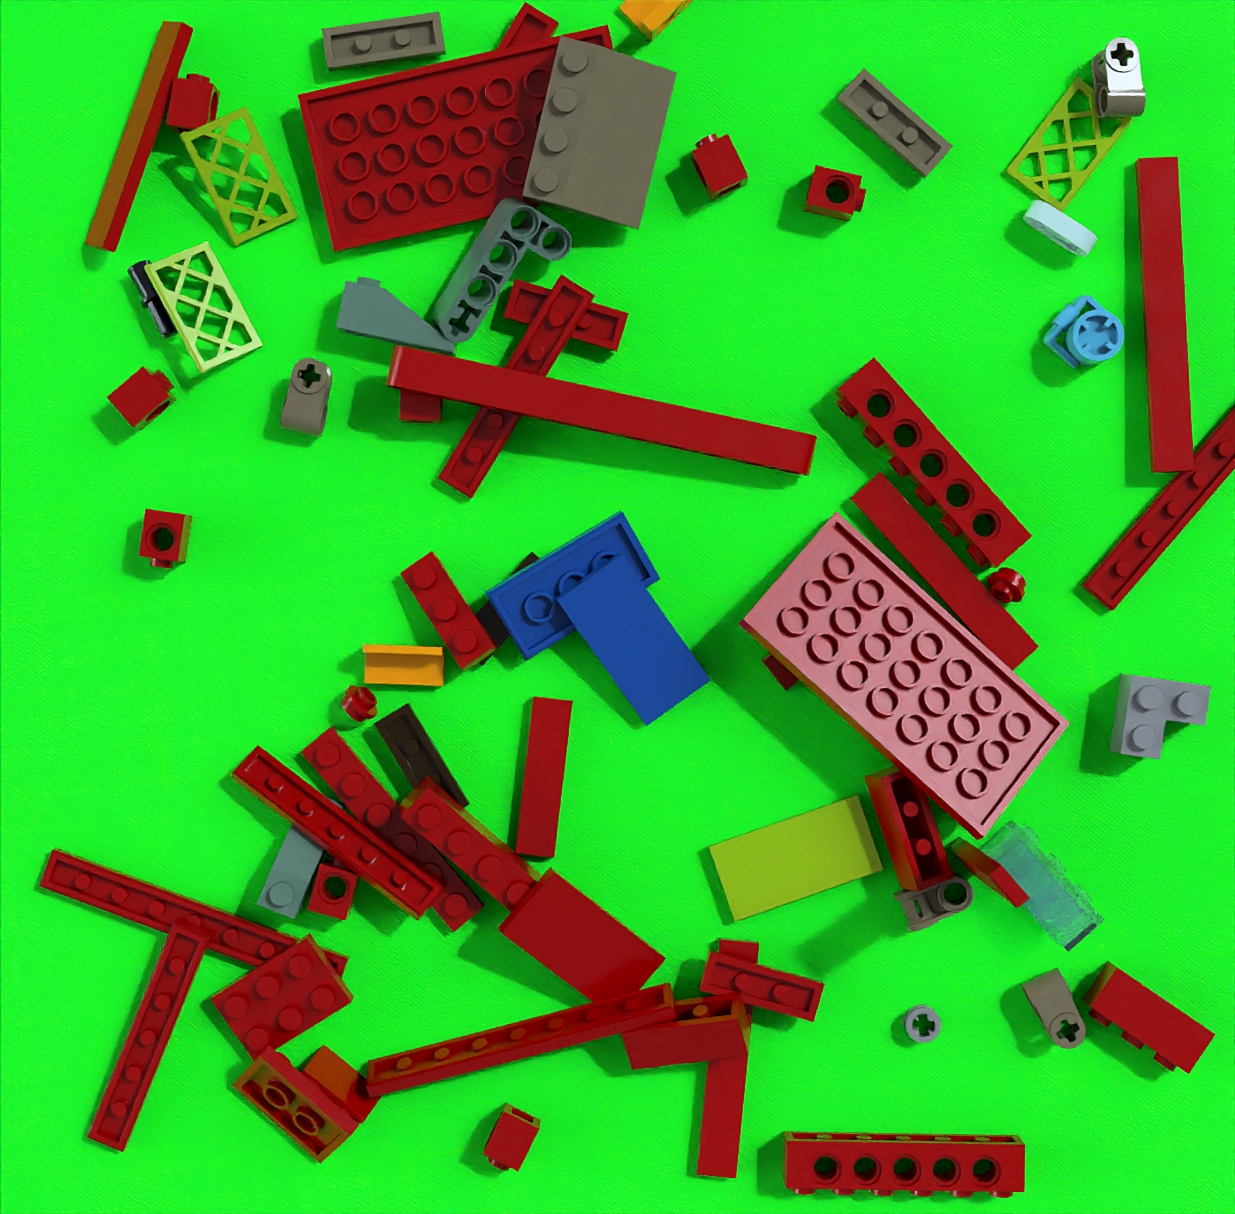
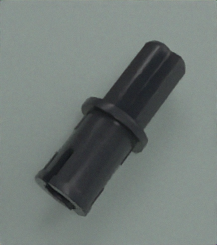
(151, 299)

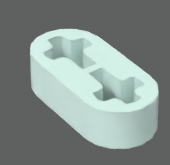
(1060, 228)

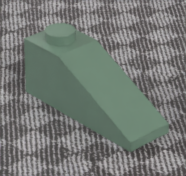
(379, 315)
(293, 873)

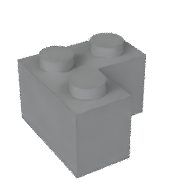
(1146, 705)

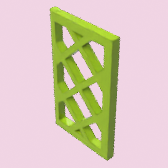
(254, 146)
(1035, 146)
(216, 279)

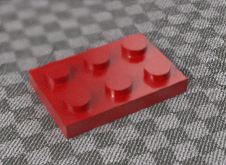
(282, 997)
(295, 1104)

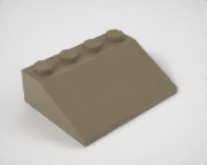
(598, 133)

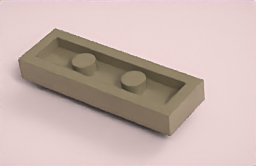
(383, 41)
(894, 123)

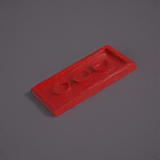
(580, 940)

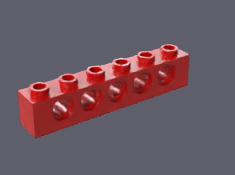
(1006, 531)
(804, 1148)

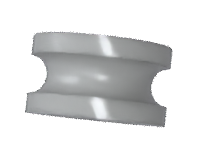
(931, 1015)

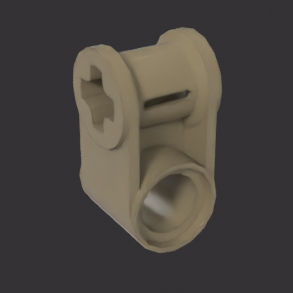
(1117, 81)
(307, 407)
(932, 903)
(1052, 1004)

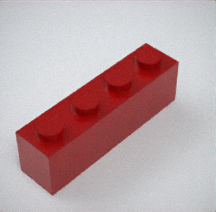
(468, 843)

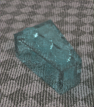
(1054, 902)

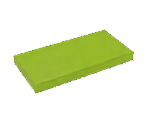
(795, 857)

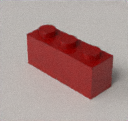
(908, 830)
(1147, 1019)
(702, 1032)

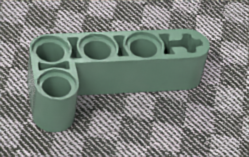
(495, 272)

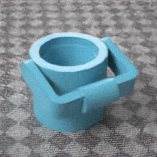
(1089, 338)

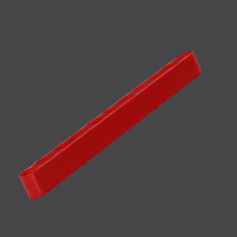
(600, 410)

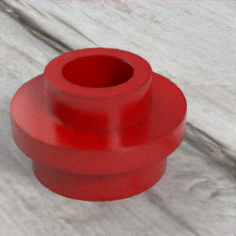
(1007, 585)
(359, 703)

